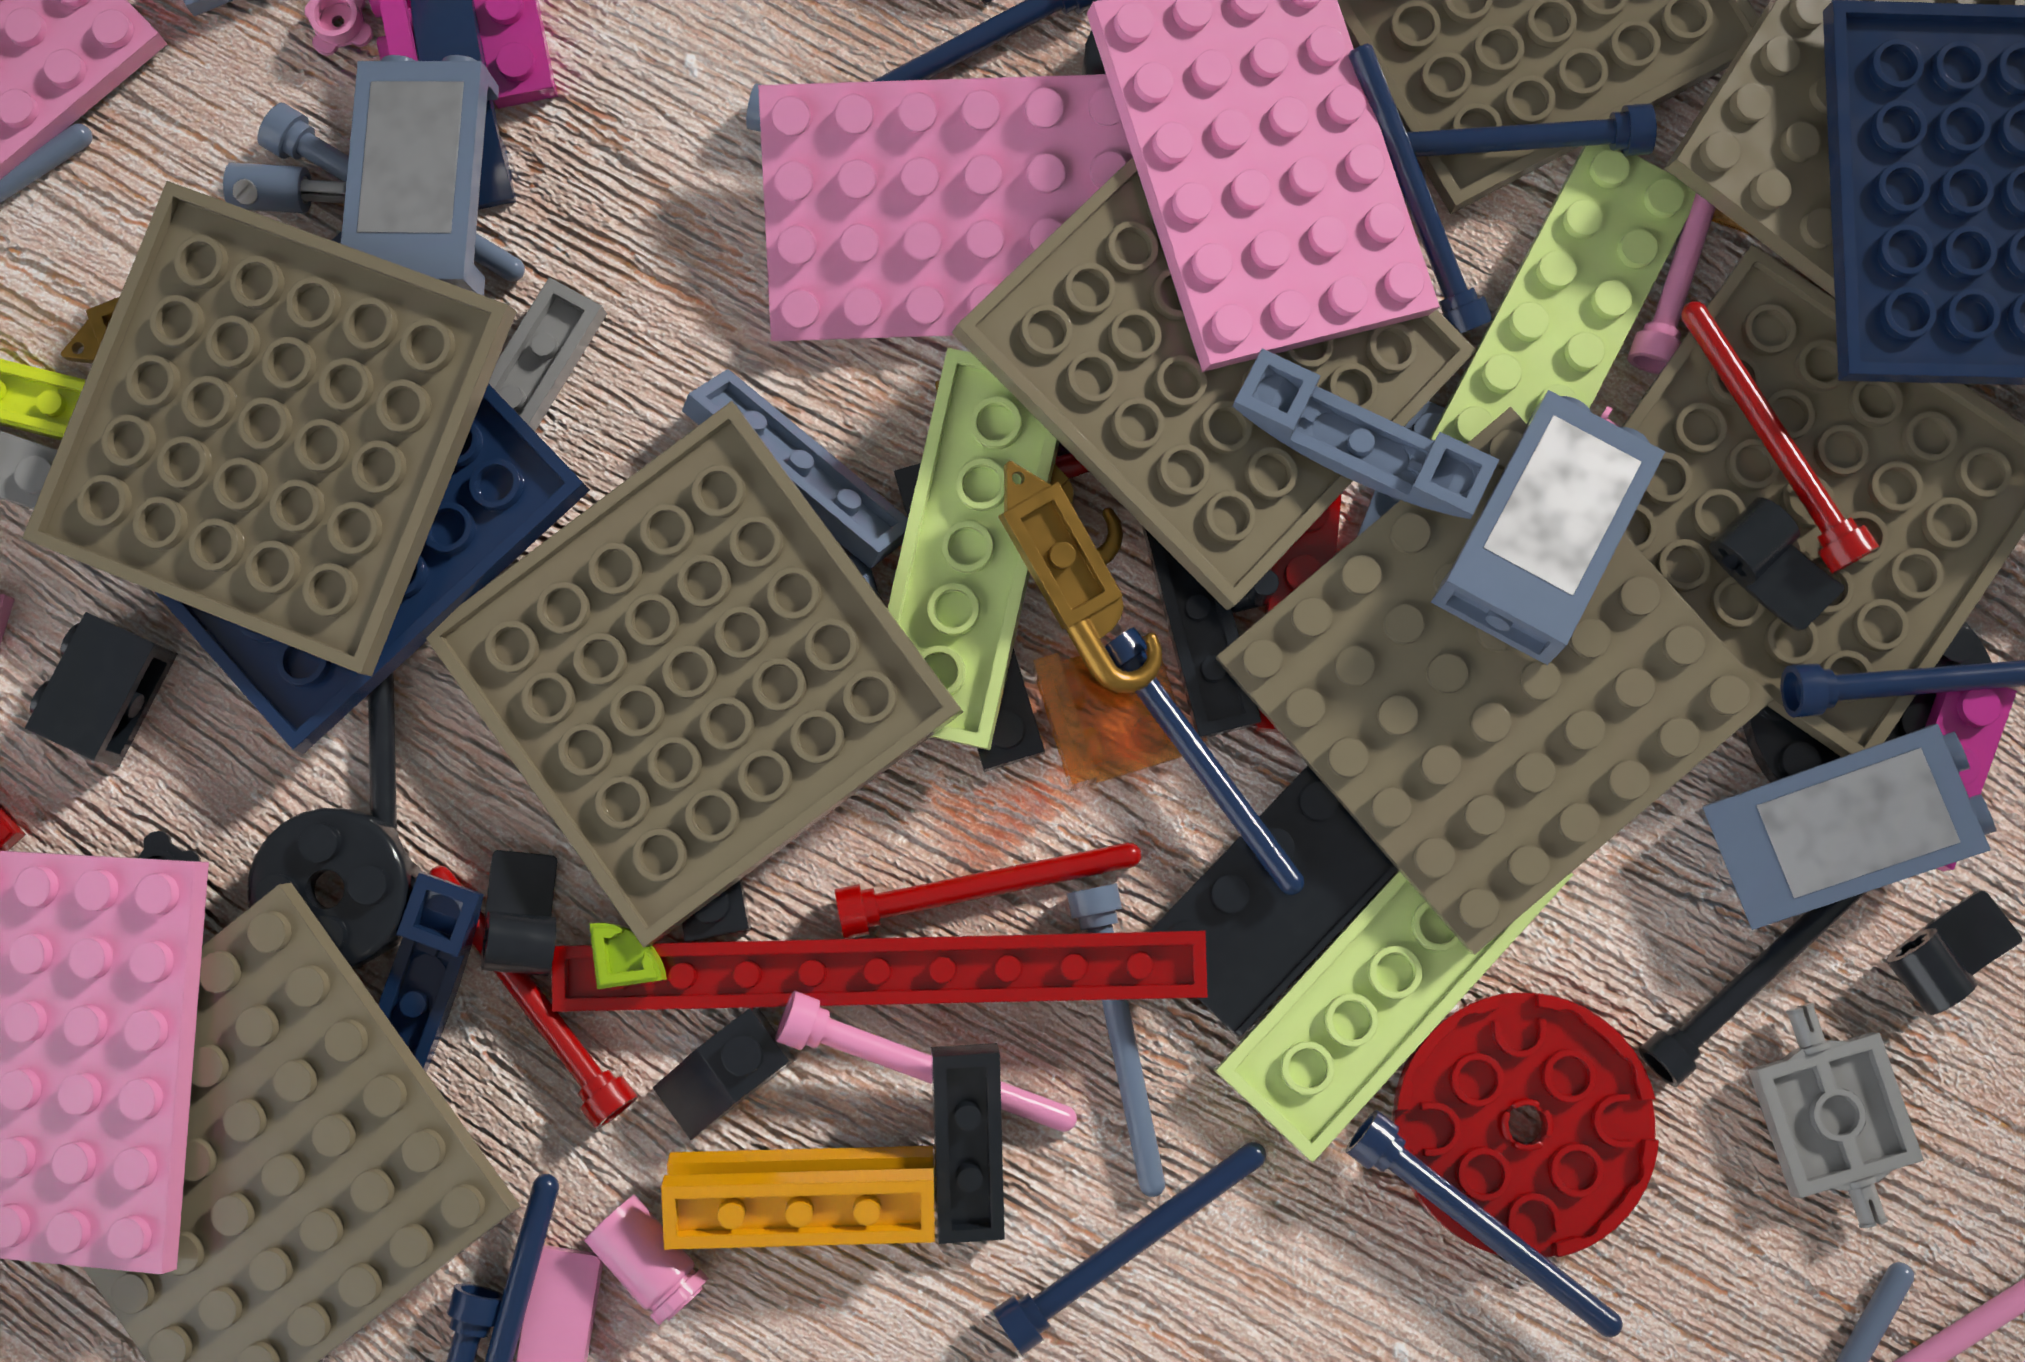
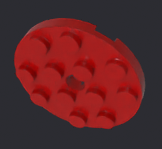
(1592, 1107)

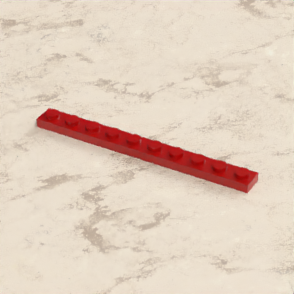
(898, 971)

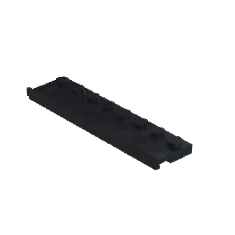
(1256, 931)

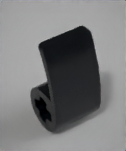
(1764, 562)
(518, 913)
(1948, 951)

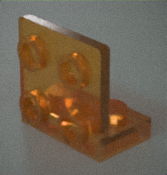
(1097, 729)

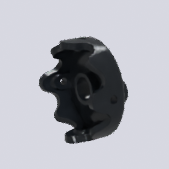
(365, 856)

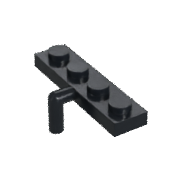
(1200, 632)

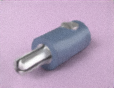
(277, 188)

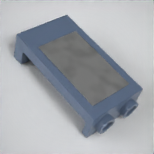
(418, 164)
(1549, 527)
(1850, 826)

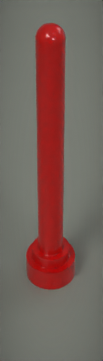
(1840, 538)
(864, 908)
(601, 1091)

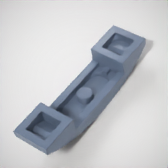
(1361, 444)

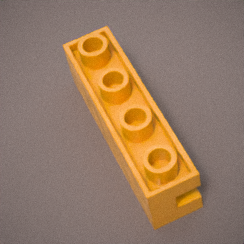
(798, 1197)

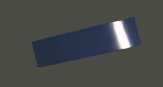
(453, 29)
(430, 961)

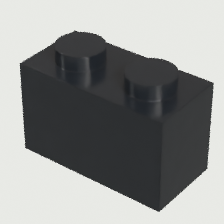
(99, 690)

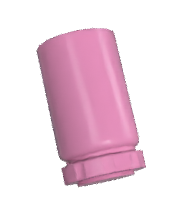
(634, 1252)

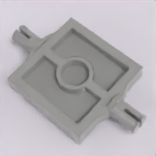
(1836, 1115)

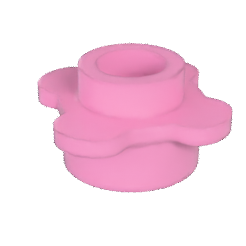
(328, 37)

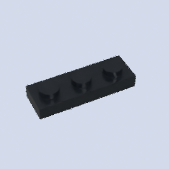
(968, 1143)

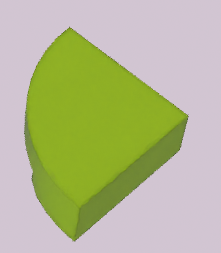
(621, 957)

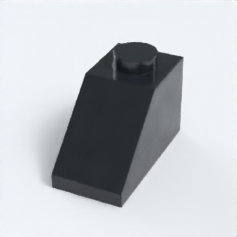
(723, 1072)

